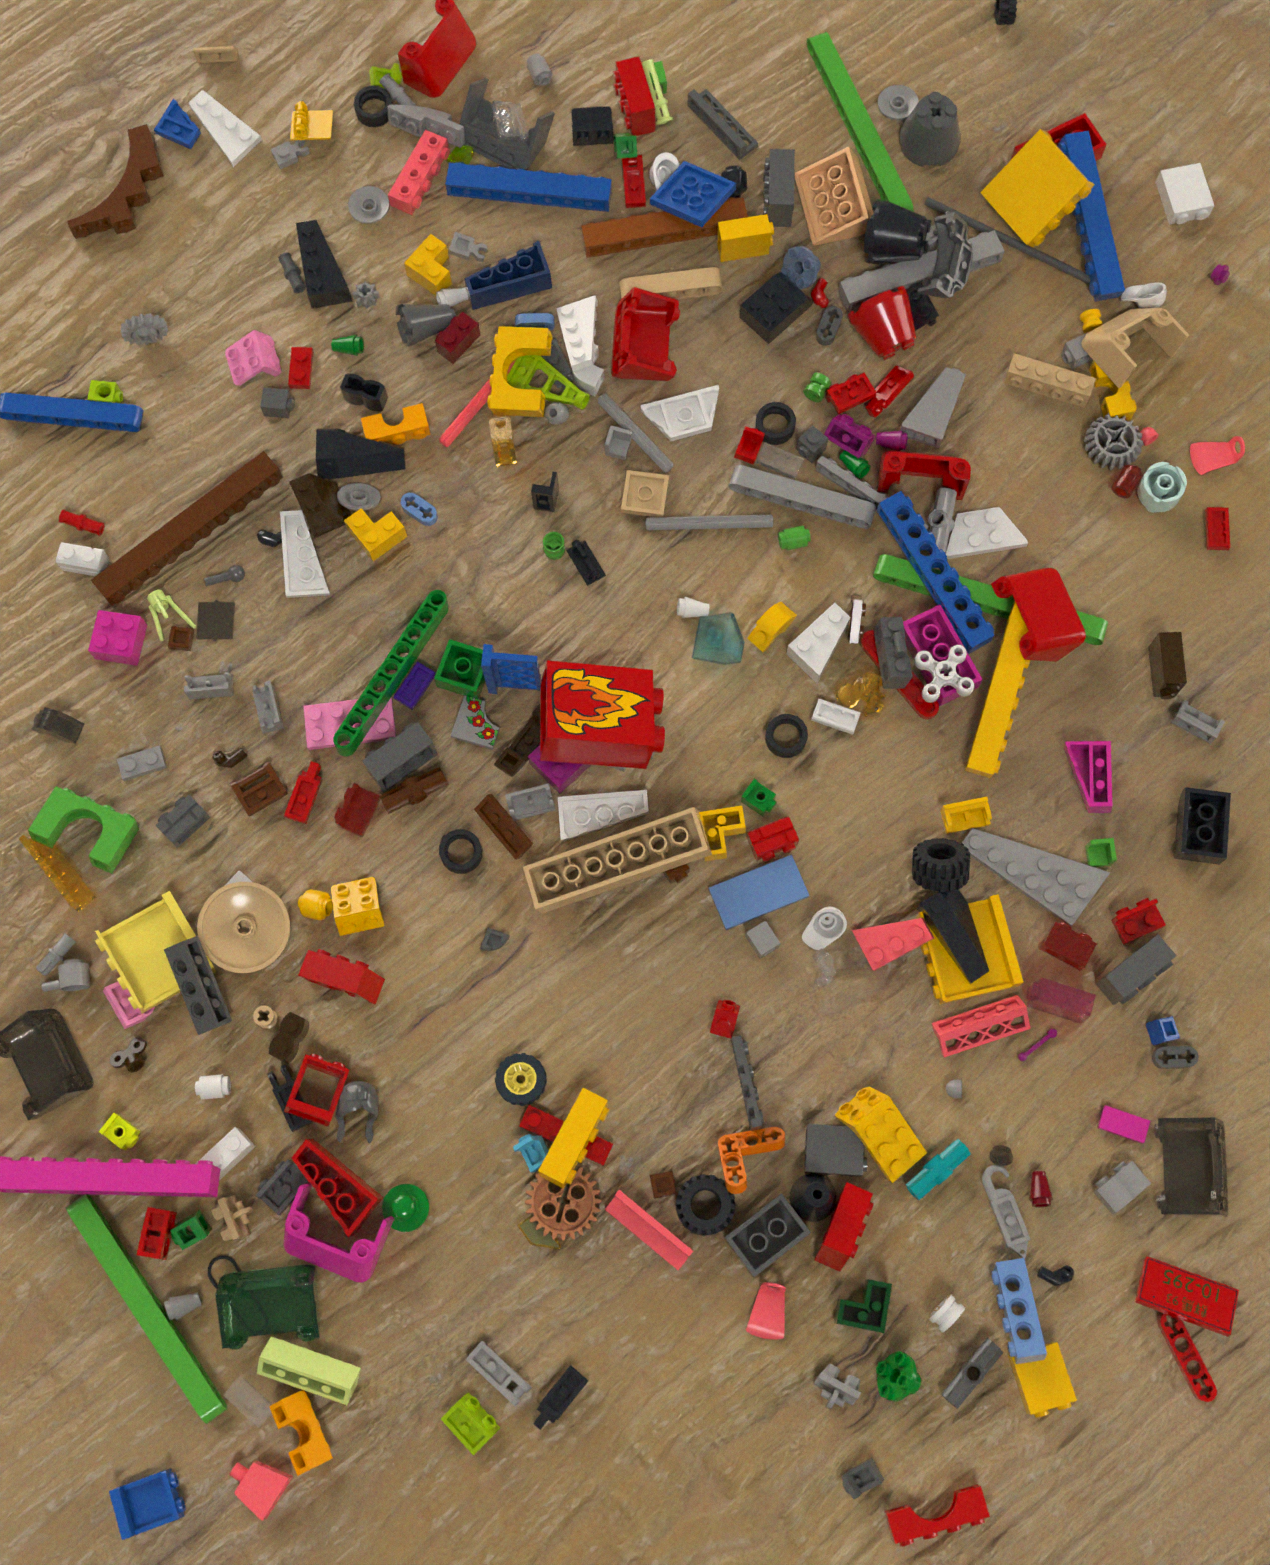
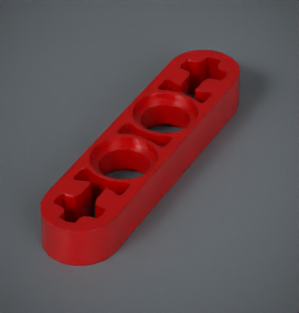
(1189, 1354)

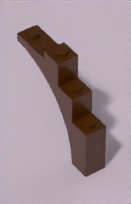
(129, 193)

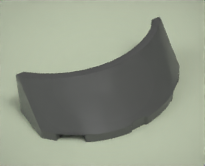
(953, 258)

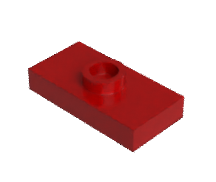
(1217, 528)

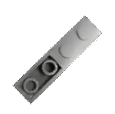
(418, 119)

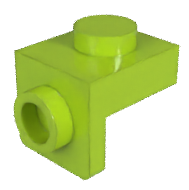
(377, 74)

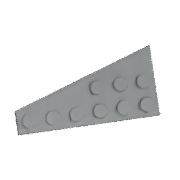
(1047, 879)

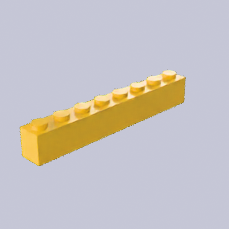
(999, 700)

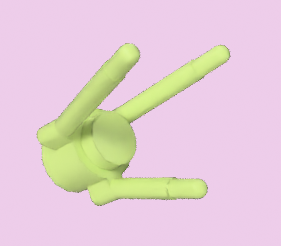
(160, 603)

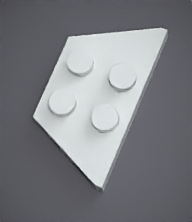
(684, 414)
(983, 533)

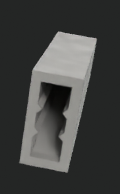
(932, 413)

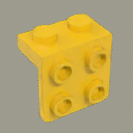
(356, 906)

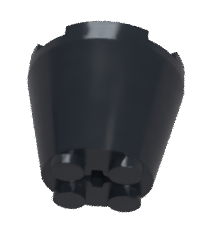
(895, 234)

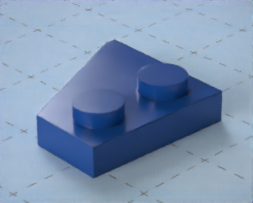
(177, 126)

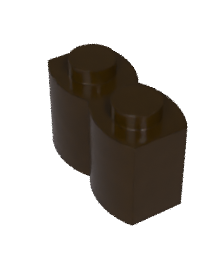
(291, 1033)

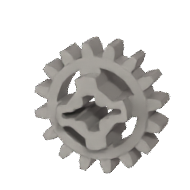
(144, 329)

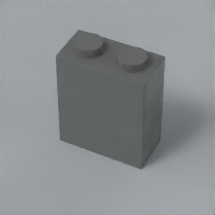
(833, 1151)

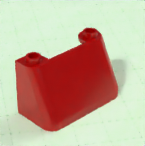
(436, 62)
(643, 336)
(952, 470)
(1047, 612)

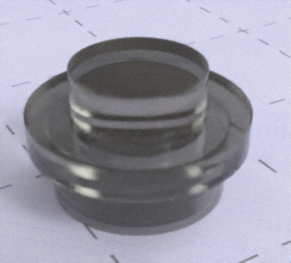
(1001, 1155)

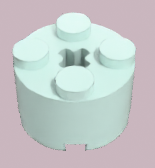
(1161, 487)

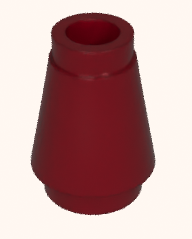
(1040, 1190)

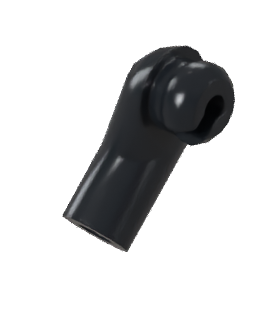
(269, 539)
(1056, 1277)

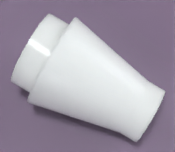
(451, 296)
(691, 608)

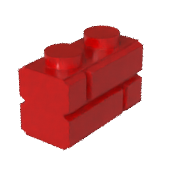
(772, 839)

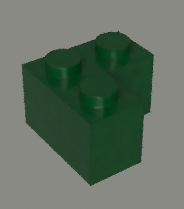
(870, 1313)

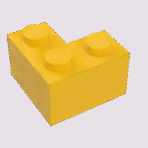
(426, 265)
(375, 537)
(719, 824)

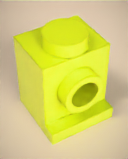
(113, 1125)

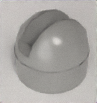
(954, 1088)

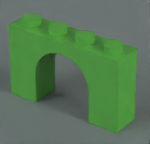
(65, 807)

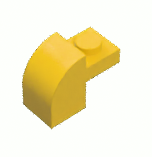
(770, 625)

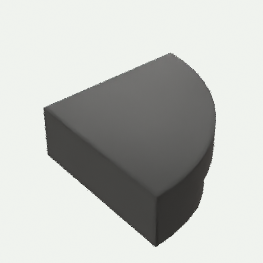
(493, 940)

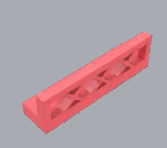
(981, 1020)
(648, 1230)

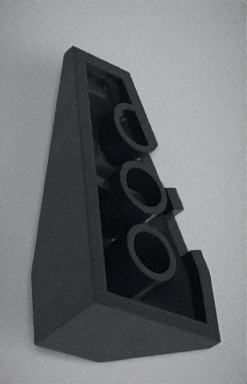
(351, 455)
(954, 927)

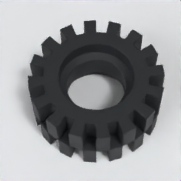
(1005, 12)

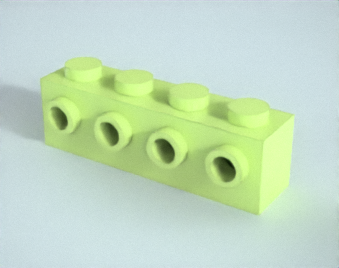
(308, 1370)

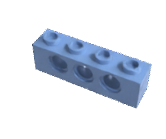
(1016, 1272)

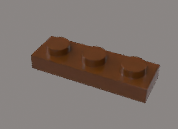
(503, 826)

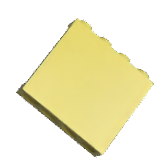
(139, 955)

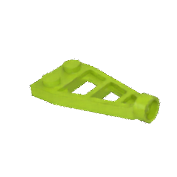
(524, 370)

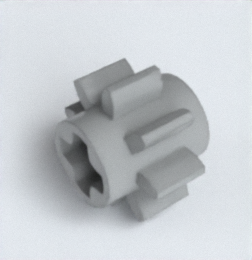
(366, 295)

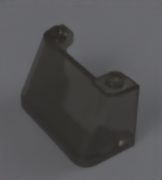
(46, 1060)
(1193, 1167)

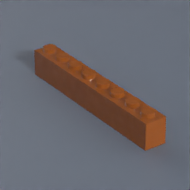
(653, 230)

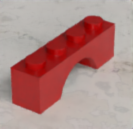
(966, 1507)

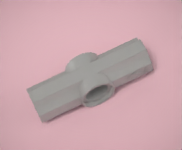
(942, 510)

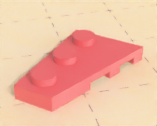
(890, 941)

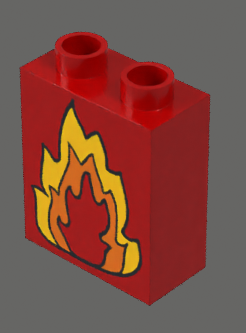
(599, 715)

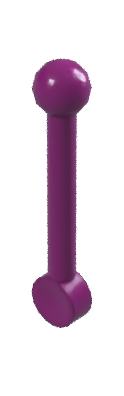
(1052, 1033)

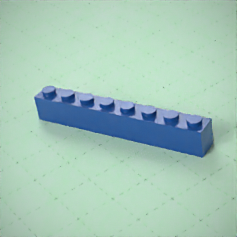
(529, 187)
(1093, 222)

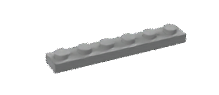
(848, 482)

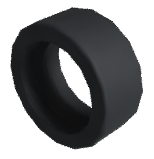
(369, 93)
(781, 409)
(786, 719)
(460, 834)

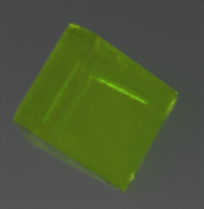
(461, 155)

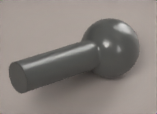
(235, 574)

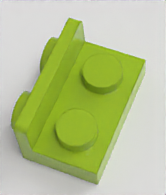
(471, 1423)

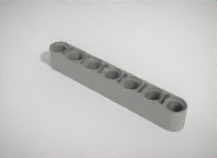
(802, 496)

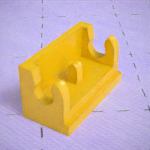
(966, 815)

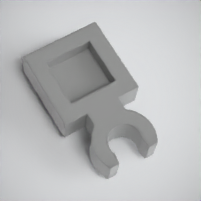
(287, 154)
(464, 246)

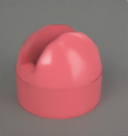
(1148, 435)

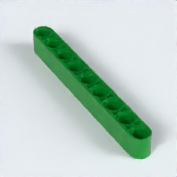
(391, 681)

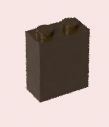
(1167, 664)

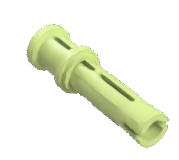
(648, 67)

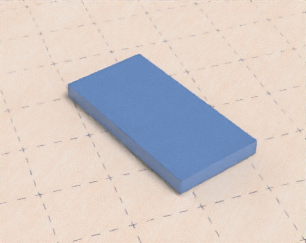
(758, 892)

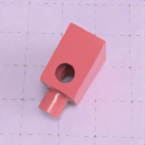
(260, 1486)

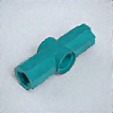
(938, 1169)

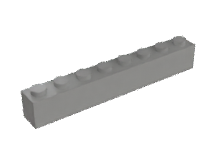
(856, 290)

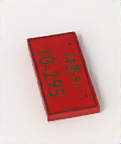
(1187, 1296)

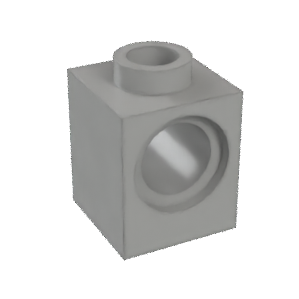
(1074, 354)

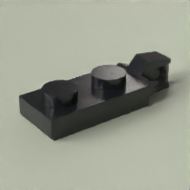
(560, 1396)

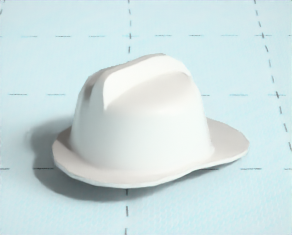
(663, 168)

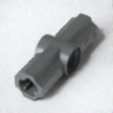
(982, 1360)

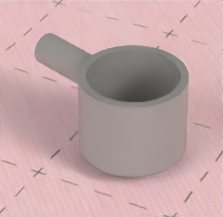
(73, 976)

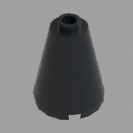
(805, 1204)

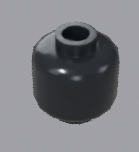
(737, 175)

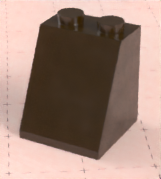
(319, 503)

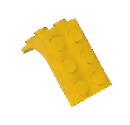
(882, 1131)

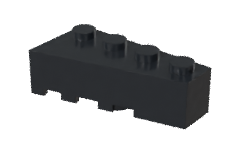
(322, 275)

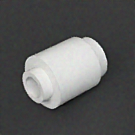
(213, 1086)

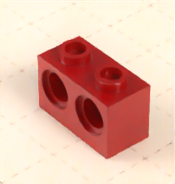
(156, 1233)

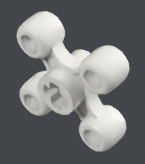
(947, 666)

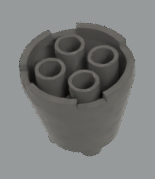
(931, 131)

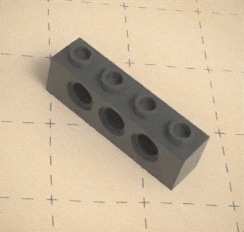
(198, 985)

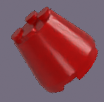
(885, 322)

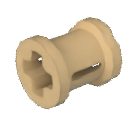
(258, 1018)

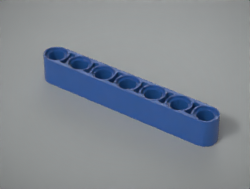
(70, 412)

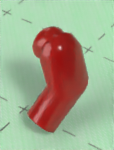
(818, 295)

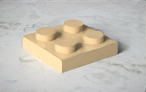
(645, 494)

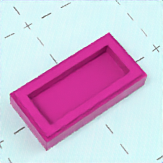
(1123, 1124)

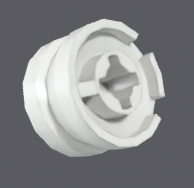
(946, 1313)

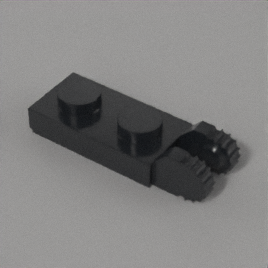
(282, 1095)

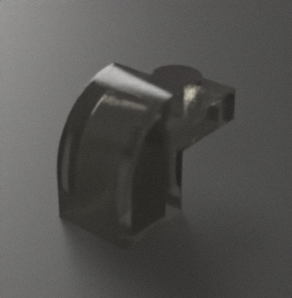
(58, 725)

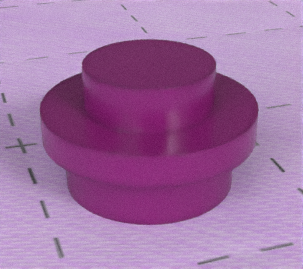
(1220, 274)

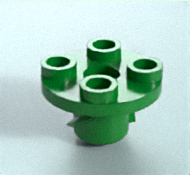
(408, 1207)
(897, 1377)

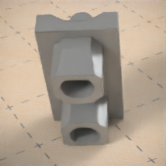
(836, 1391)

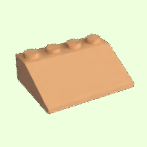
(834, 198)

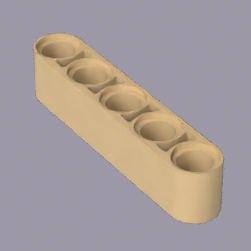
(677, 284)

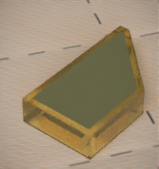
(536, 1237)

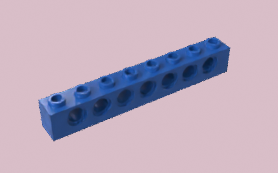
(902, 505)

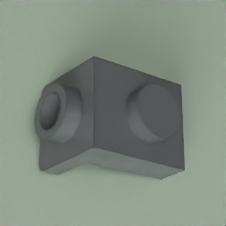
(862, 1478)

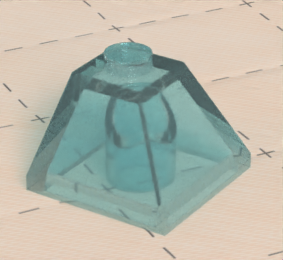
(718, 639)

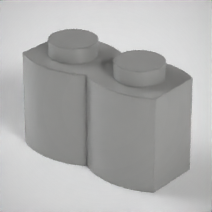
(1121, 1187)

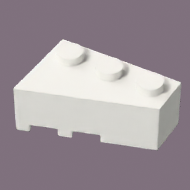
(818, 642)

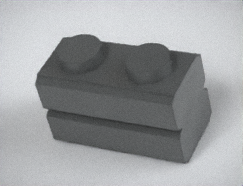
(182, 820)

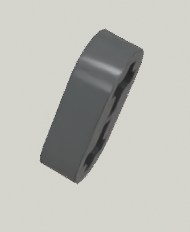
(825, 324)
(1175, 1051)

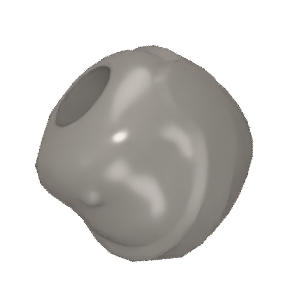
(557, 413)

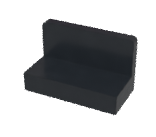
(545, 497)

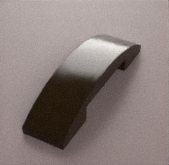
(525, 743)

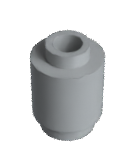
(539, 69)

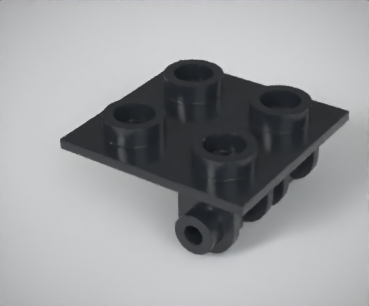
(921, 307)

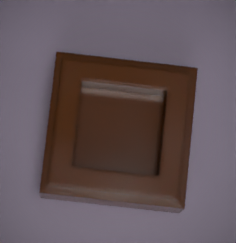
(181, 638)
(663, 1184)

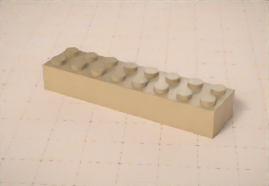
(617, 860)

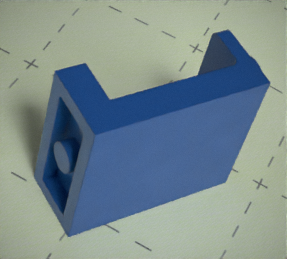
(147, 1503)

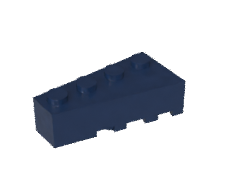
(510, 278)

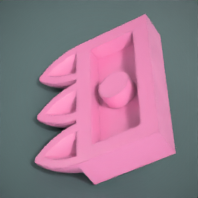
(125, 1012)

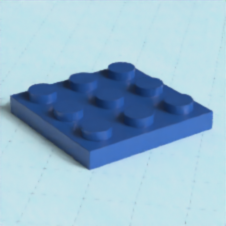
(693, 194)

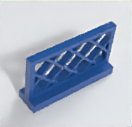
(509, 670)

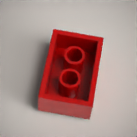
(634, 96)

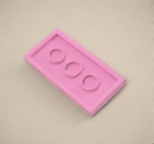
(326, 718)

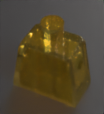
(502, 434)

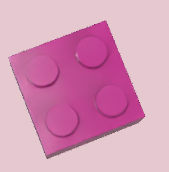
(117, 637)

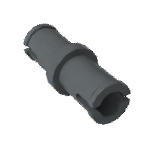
(292, 272)

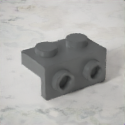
(282, 1186)

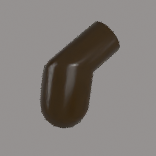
(227, 760)

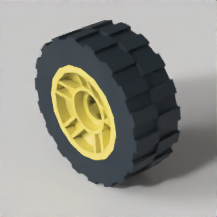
(525, 1066)

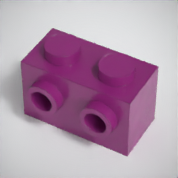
(849, 435)

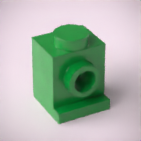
(625, 145)
(750, 799)
(183, 1237)

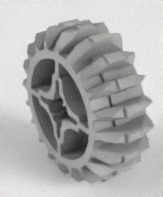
(1108, 430)

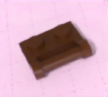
(261, 794)

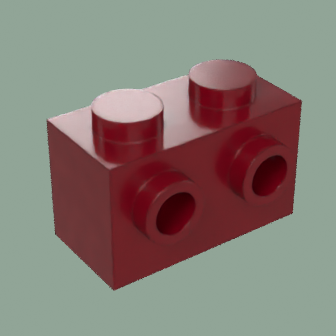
(457, 337)

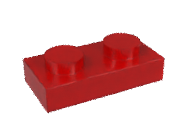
(300, 368)

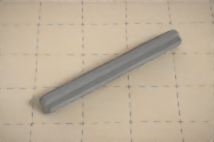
(636, 433)

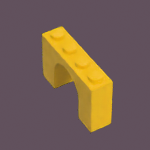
(510, 345)

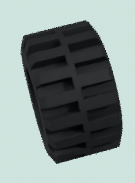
(941, 864)
(690, 1220)

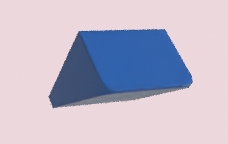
(1162, 1030)

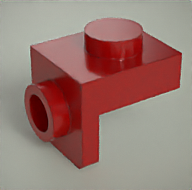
(749, 445)
(725, 1018)

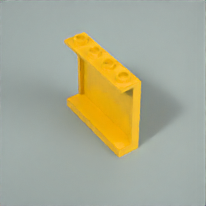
(1037, 189)
(998, 952)

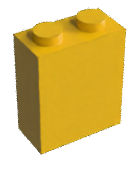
(744, 237)
(1044, 1382)

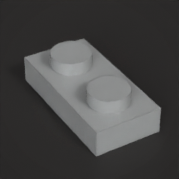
(141, 763)

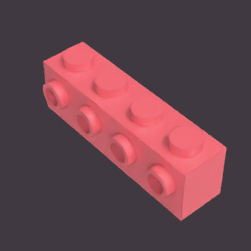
(419, 172)

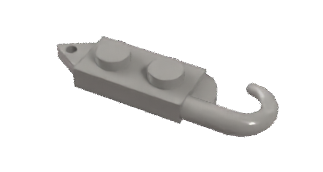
(1006, 1213)

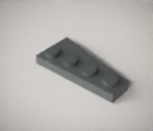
(745, 1074)

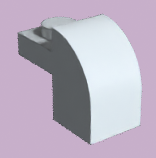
(589, 378)

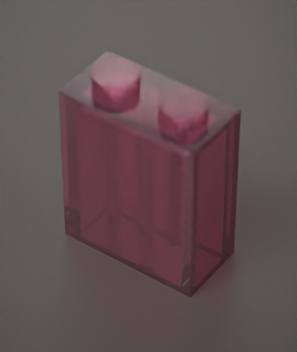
(1060, 1000)

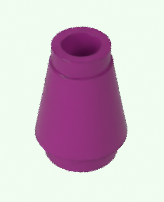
(893, 440)

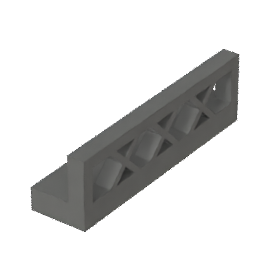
(721, 127)

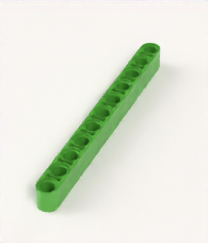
(857, 121)
(902, 574)
(147, 1308)

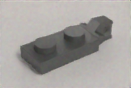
(559, 362)

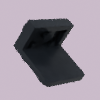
(592, 126)

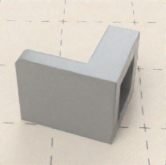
(618, 442)
(762, 939)

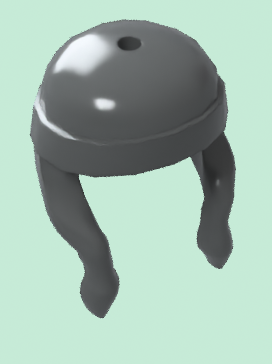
(352, 1098)

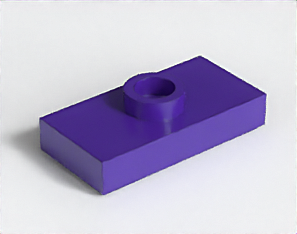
(414, 685)

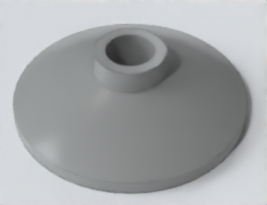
(897, 96)
(368, 197)
(358, 496)

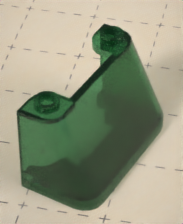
(268, 1304)

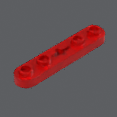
(912, 692)

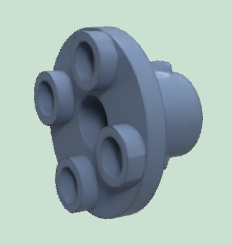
(801, 266)

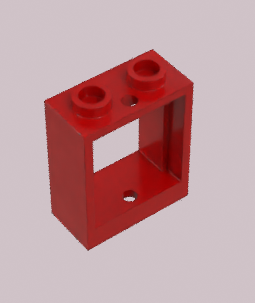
(308, 1111)

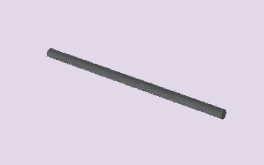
(1012, 242)

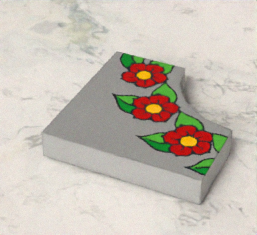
(473, 725)

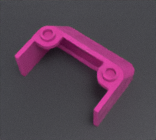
(353, 1264)

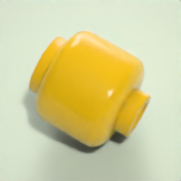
(315, 904)

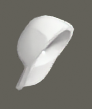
(1146, 296)
(824, 931)

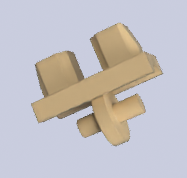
(235, 1218)

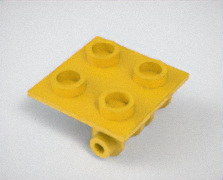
(310, 124)

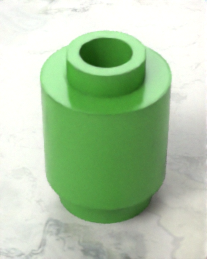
(794, 538)

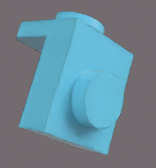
(533, 1151)

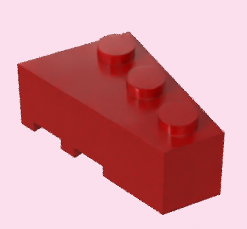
(341, 975)
(844, 1227)

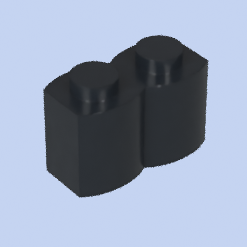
(364, 392)

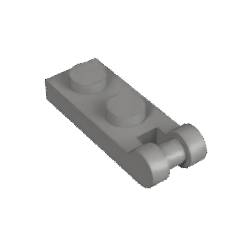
(497, 1372)

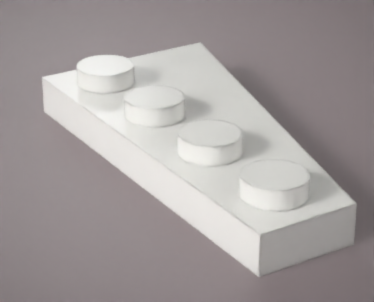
(225, 128)
(578, 330)
(301, 565)
(597, 811)

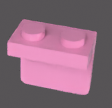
(251, 356)

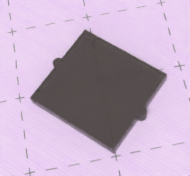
(215, 620)

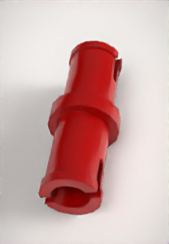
(81, 522)

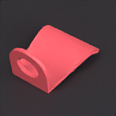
(1215, 455)
(768, 1312)

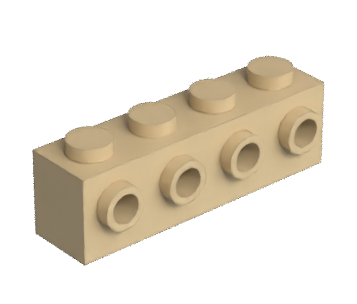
(1049, 380)

